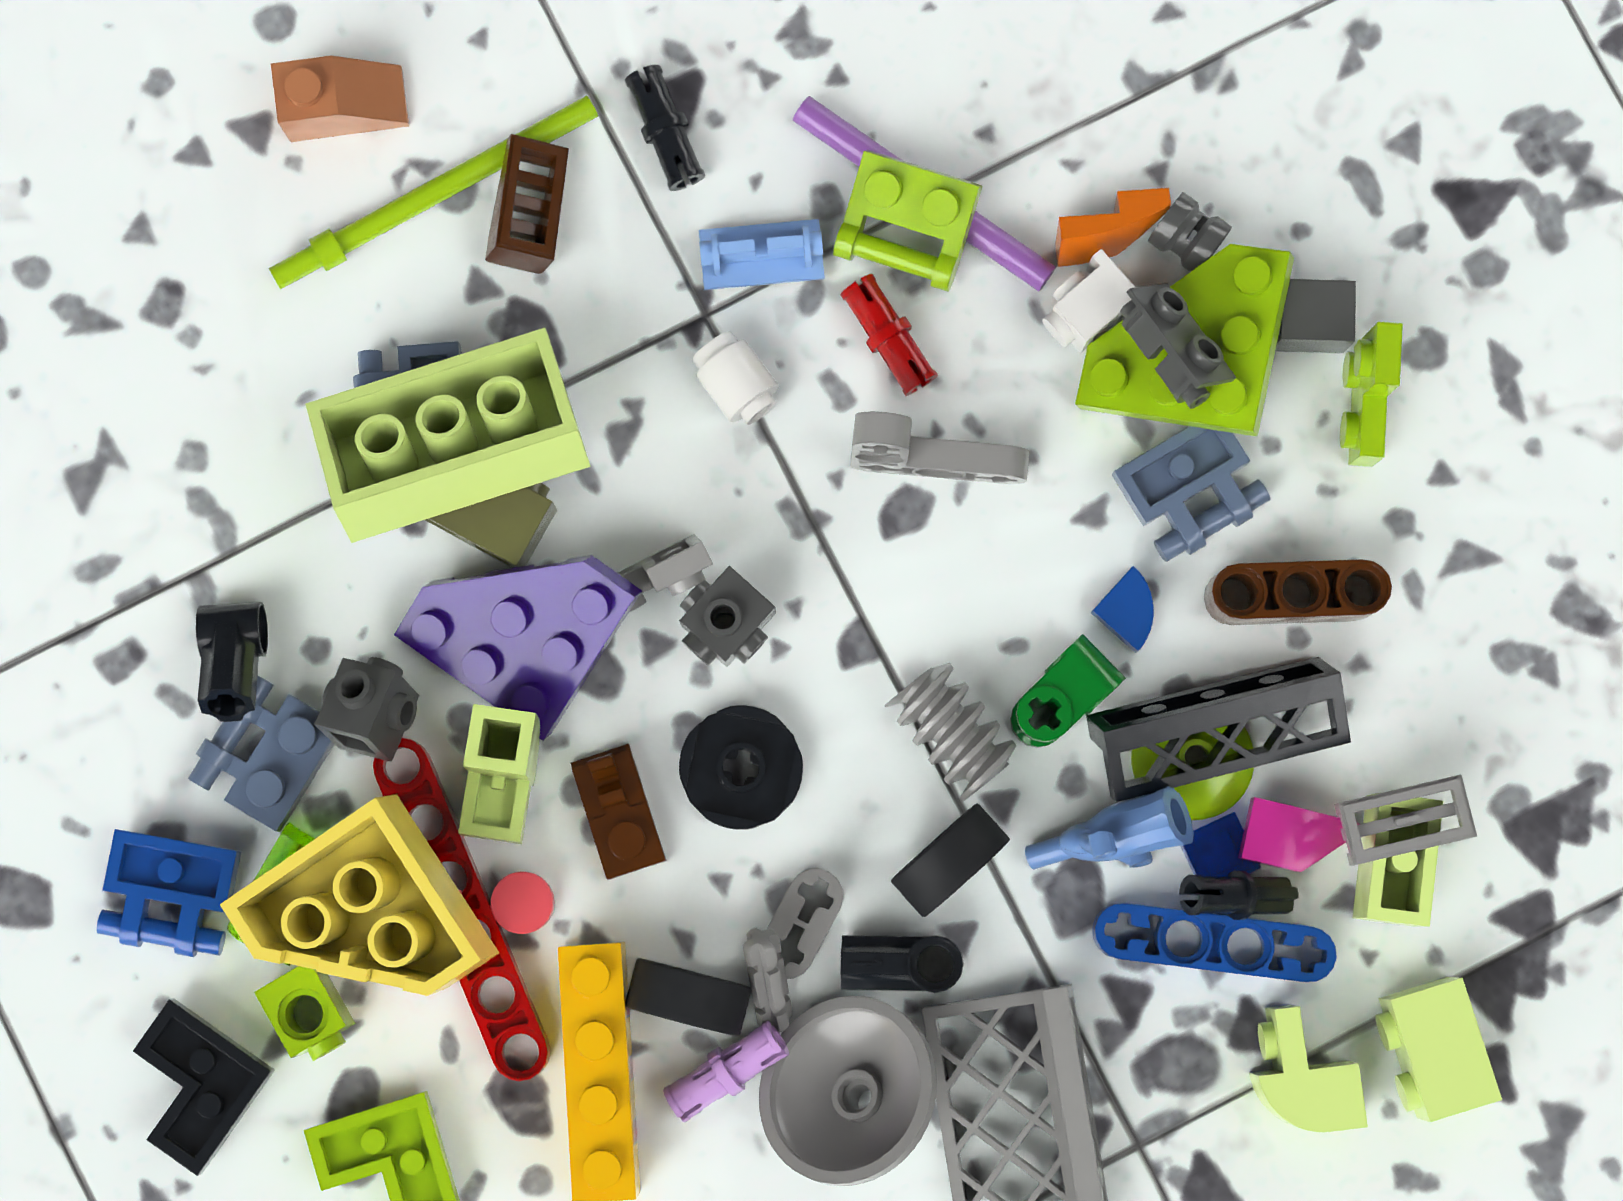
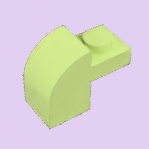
(501, 770)
(1305, 1095)

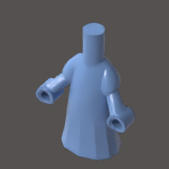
(1121, 832)

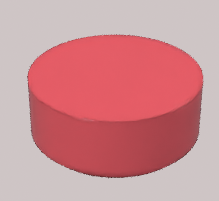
(522, 902)

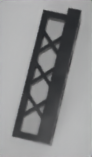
(1215, 706)

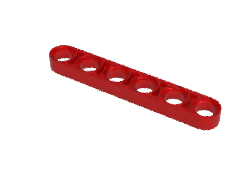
(450, 846)

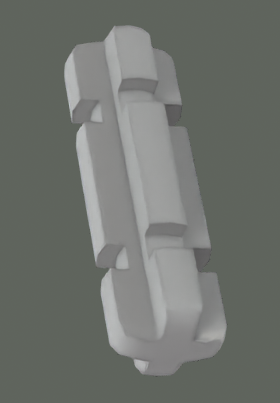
(768, 978)

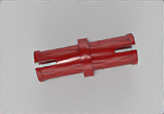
(889, 334)

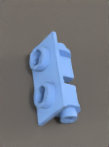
(761, 254)

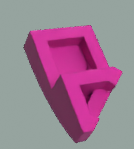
(1288, 835)

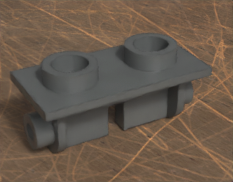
(1161, 320)

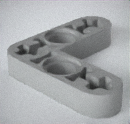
(885, 445)

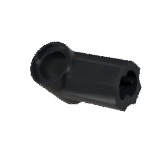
(230, 647)
(892, 963)

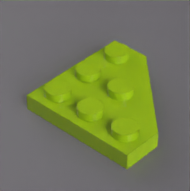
(1239, 306)

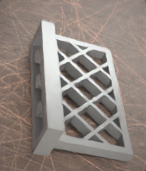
(1067, 1089)

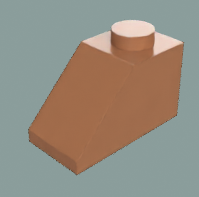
(338, 97)

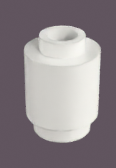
(735, 378)

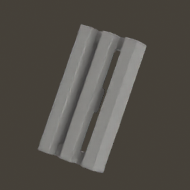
(1352, 832)

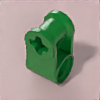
(1070, 688)

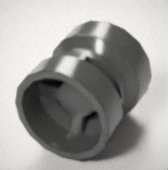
(1178, 225)

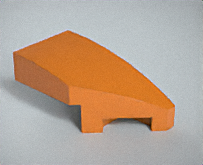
(1133, 215)

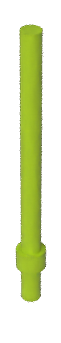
(329, 248)

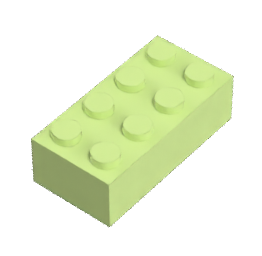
(446, 435)

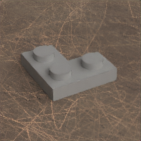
(673, 568)

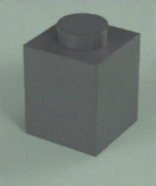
(1318, 316)

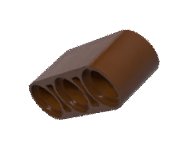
(1325, 583)

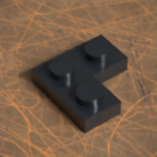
(216, 1079)

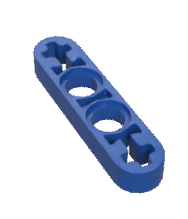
(1214, 936)

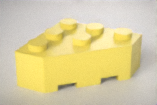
(364, 907)

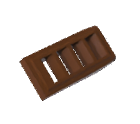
(516, 252)

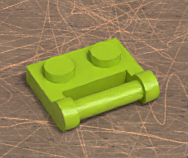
(914, 200)

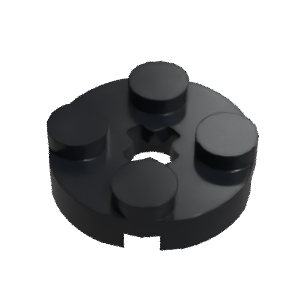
(721, 738)

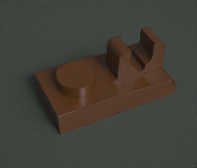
(618, 812)

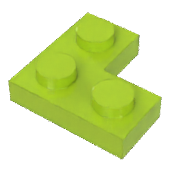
(1373, 375)
(389, 1139)

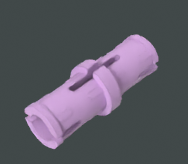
(726, 1071)

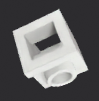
(1089, 303)

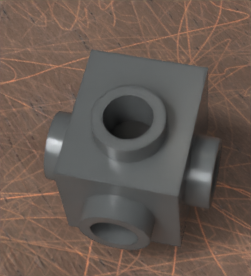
(730, 596)
(367, 708)

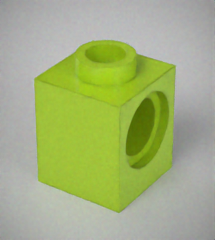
(279, 1002)

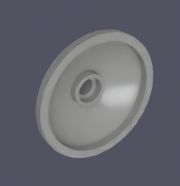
(815, 1091)

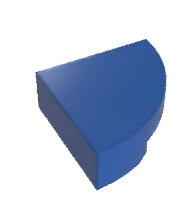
(1128, 610)

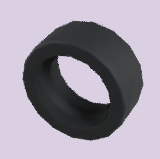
(950, 860)
(688, 997)

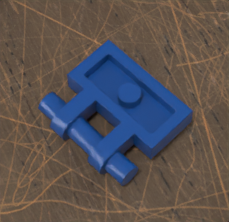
(172, 873)

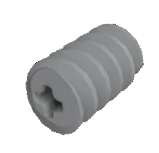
(953, 729)

